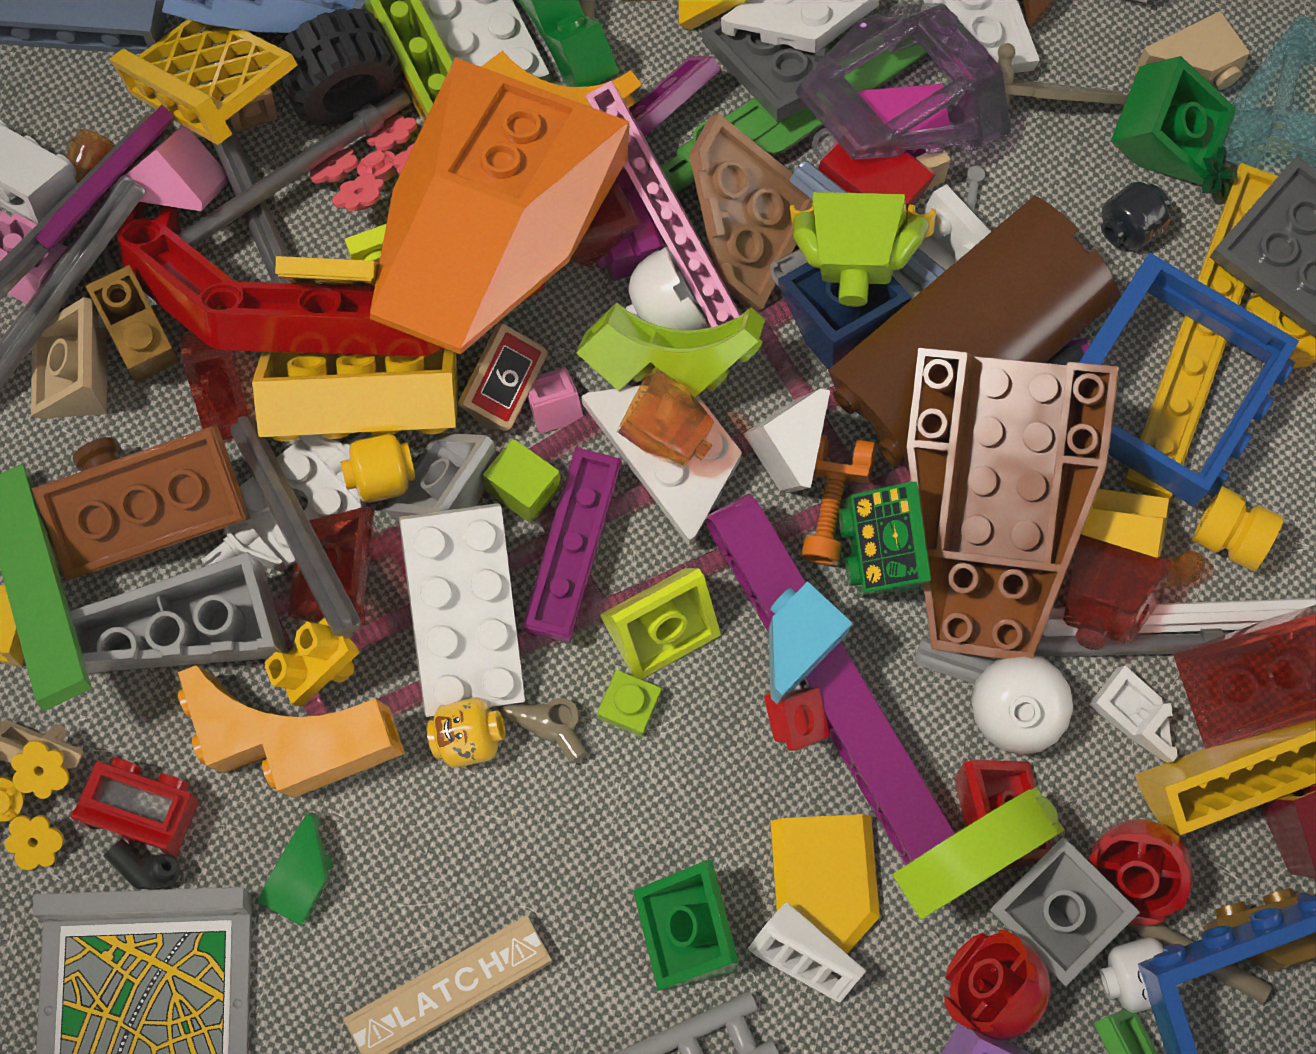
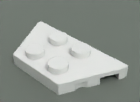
(797, 23)
(683, 492)

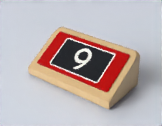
(502, 378)

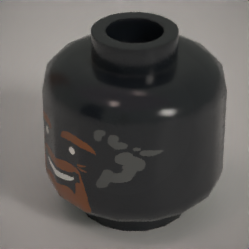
(1135, 215)

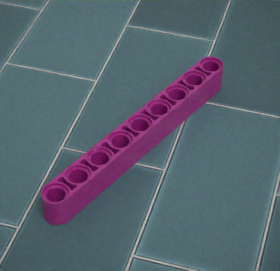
(852, 714)

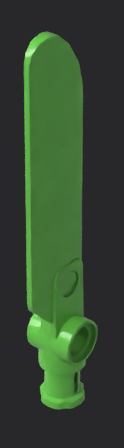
(780, 136)

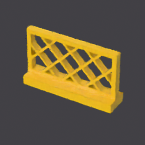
(200, 106)

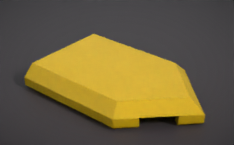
(827, 873)

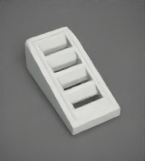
(801, 950)

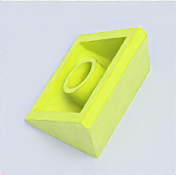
(663, 622)

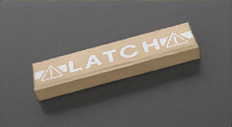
(448, 989)

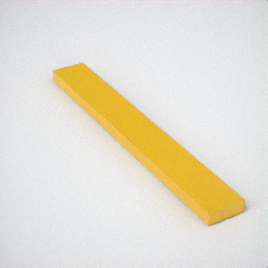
(1196, 348)

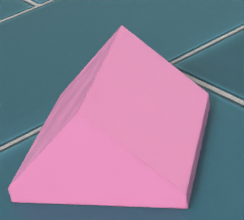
(179, 173)

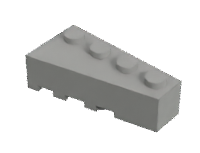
(185, 620)

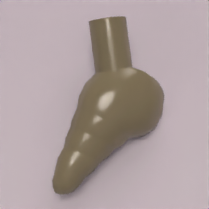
(550, 722)

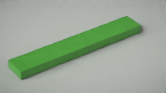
(37, 595)

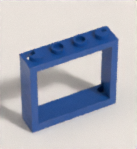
(1227, 321)
(1215, 950)

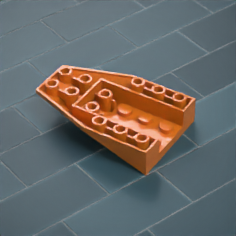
(490, 203)

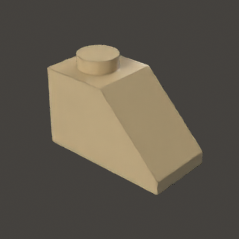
(1207, 46)

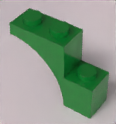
(573, 40)

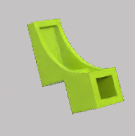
(629, 347)

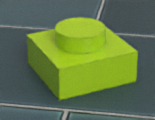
(629, 703)

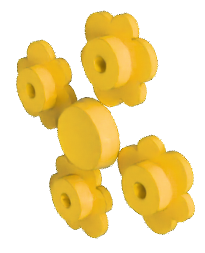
(23, 828)

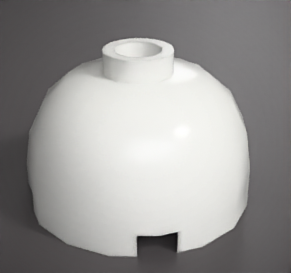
(663, 295)
(1022, 704)

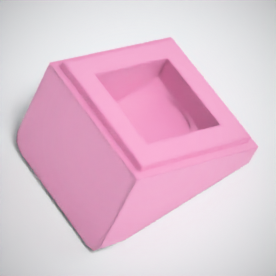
(554, 400)

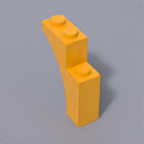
(298, 750)

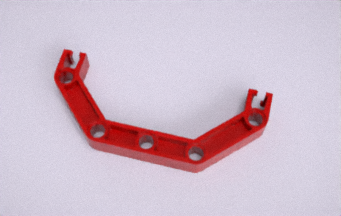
(253, 313)

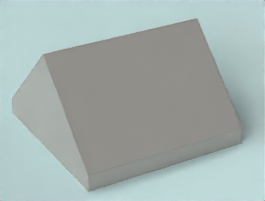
(446, 475)
(1065, 910)

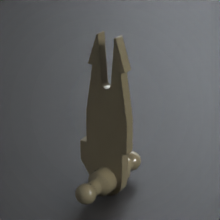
(1049, 90)

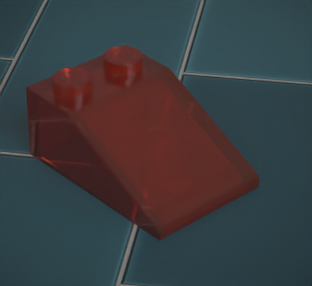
(1252, 678)

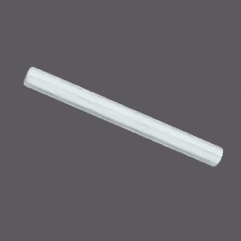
(1197, 616)

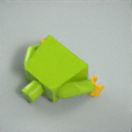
(859, 238)

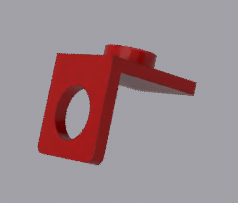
(798, 718)

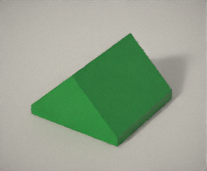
(686, 927)

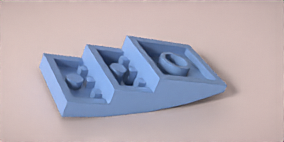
(256, 14)

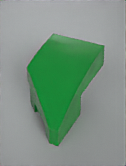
(299, 874)

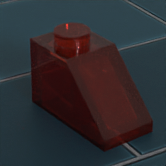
(214, 384)

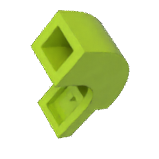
(978, 852)

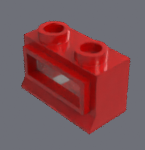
(136, 806)

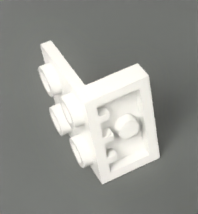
(954, 234)

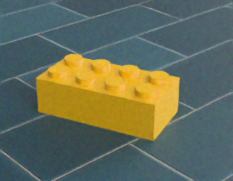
(354, 394)

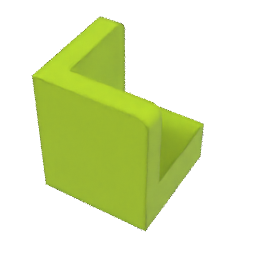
(521, 480)

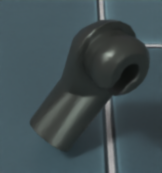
(143, 871)

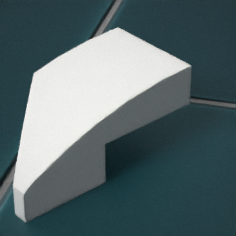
(1136, 712)

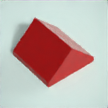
(878, 175)
(990, 784)

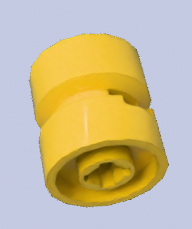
(1240, 530)

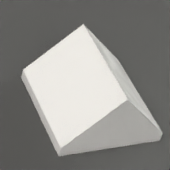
(791, 440)

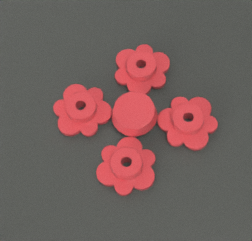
(373, 169)

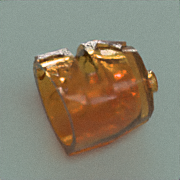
(667, 421)

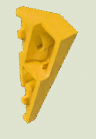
(1129, 520)

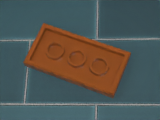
(141, 503)

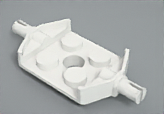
(313, 472)

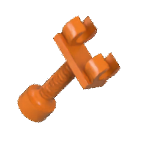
(822, 546)

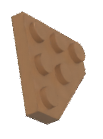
(744, 208)

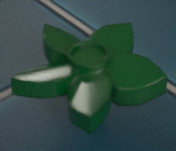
(1218, 176)

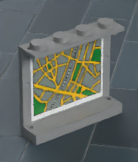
(145, 972)

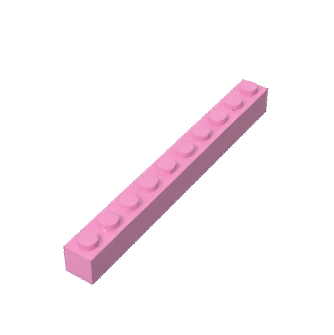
(669, 213)

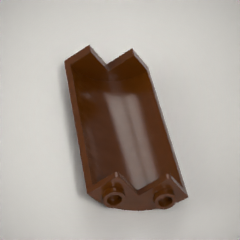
(1005, 299)

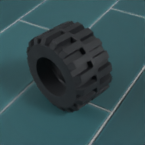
(340, 66)

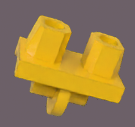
(312, 662)

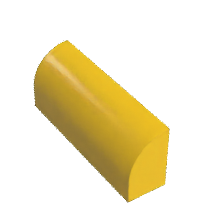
(1230, 777)

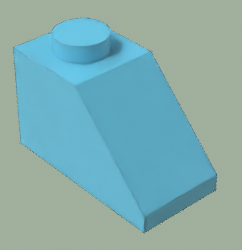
(801, 636)

